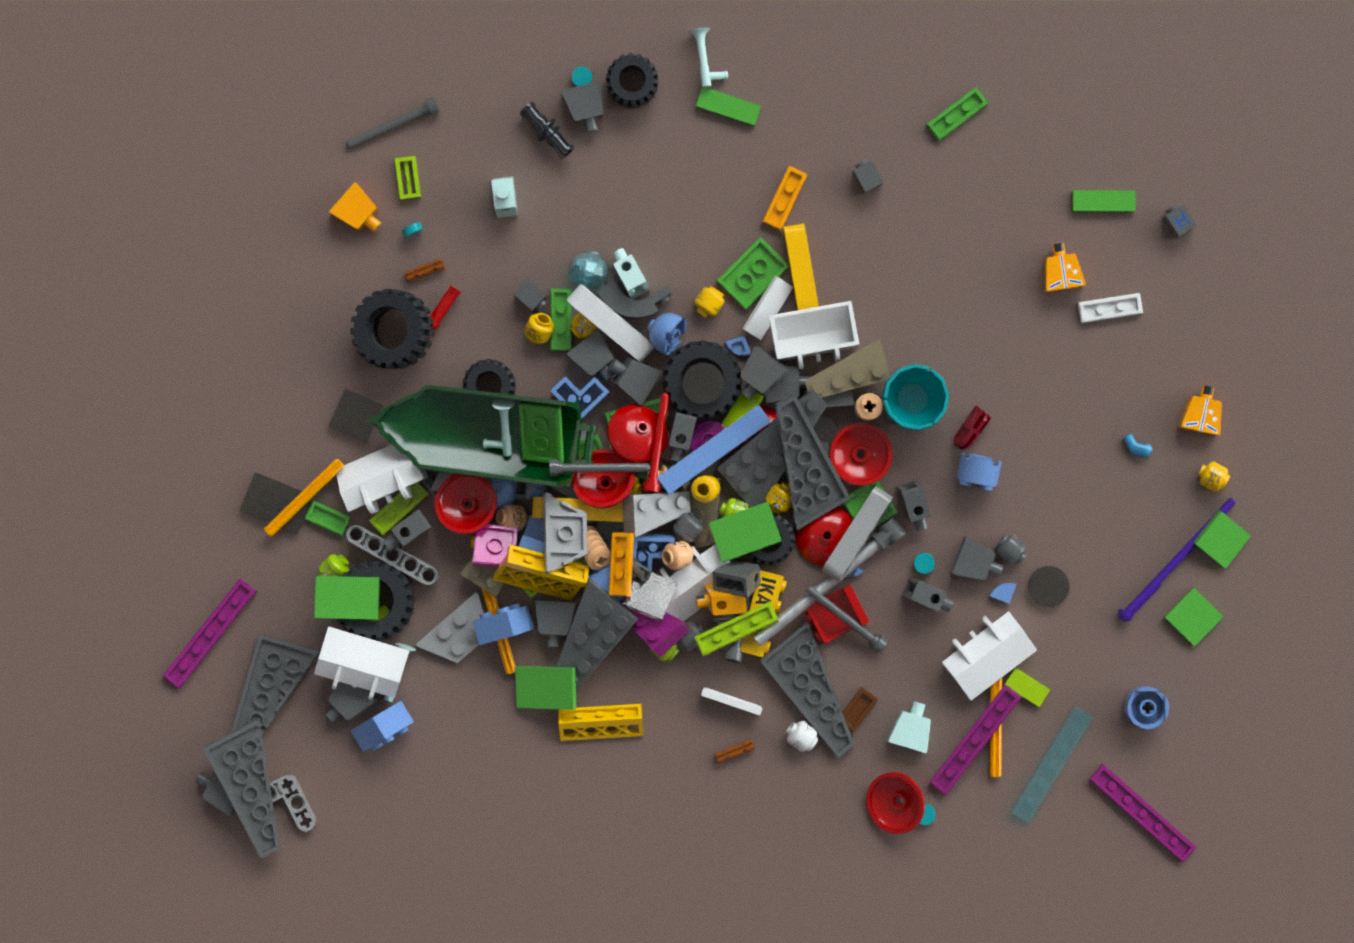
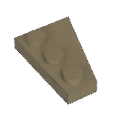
(707, 512)

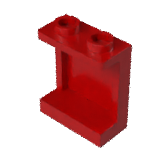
(827, 623)

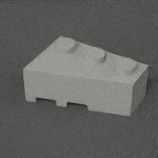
(650, 510)

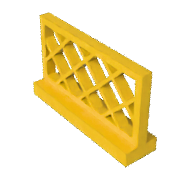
(533, 565)

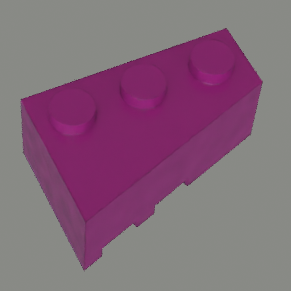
(659, 634)

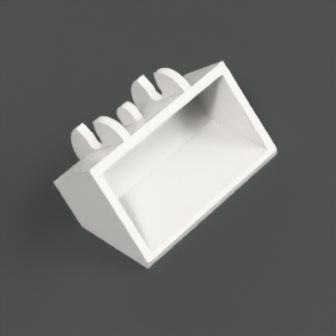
(814, 332)
(377, 477)
(693, 582)
(989, 655)
(361, 662)

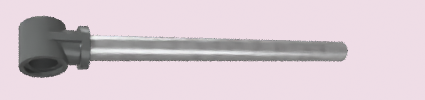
(887, 534)

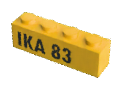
(769, 590)

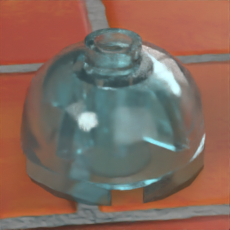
(589, 269)

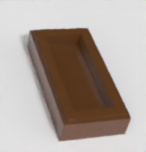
(858, 708)

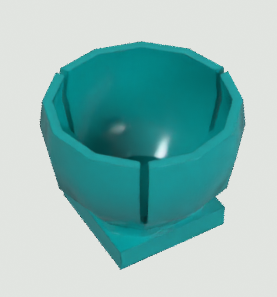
(915, 397)

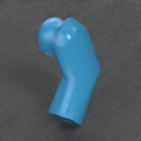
(1137, 449)

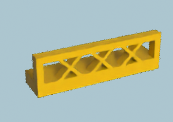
(600, 718)

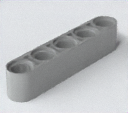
(857, 534)
(400, 562)

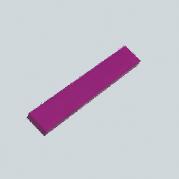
(209, 633)
(975, 739)
(1142, 813)

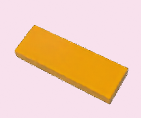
(784, 198)
(621, 564)

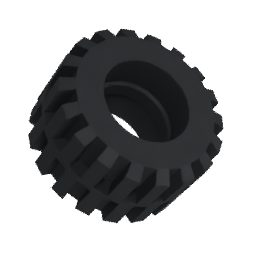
(626, 63)
(490, 366)
(783, 550)

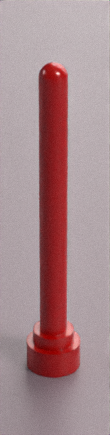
(651, 484)

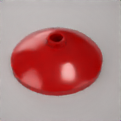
(628, 439)
(876, 451)
(589, 484)
(452, 501)
(811, 540)
(886, 808)

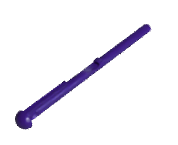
(1154, 585)

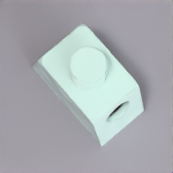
(504, 197)
(632, 279)
(911, 729)

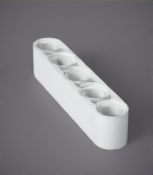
(610, 323)

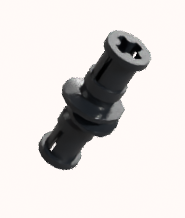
(546, 130)

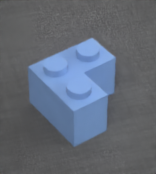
(587, 398)
(534, 535)
(650, 546)
(506, 623)
(382, 727)

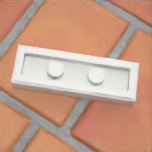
(768, 305)
(1110, 308)
(730, 700)

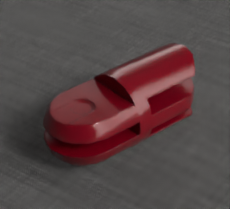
(971, 428)

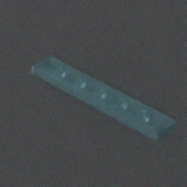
(1052, 764)

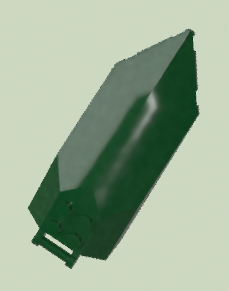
(447, 429)

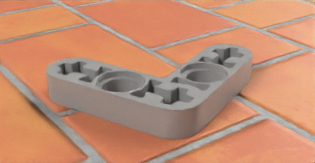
(280, 791)

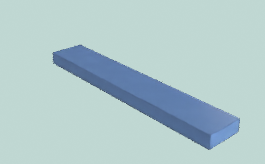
(713, 449)

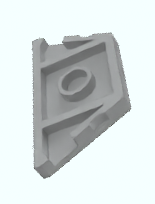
(563, 533)
(456, 634)

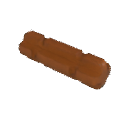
(424, 270)
(734, 751)

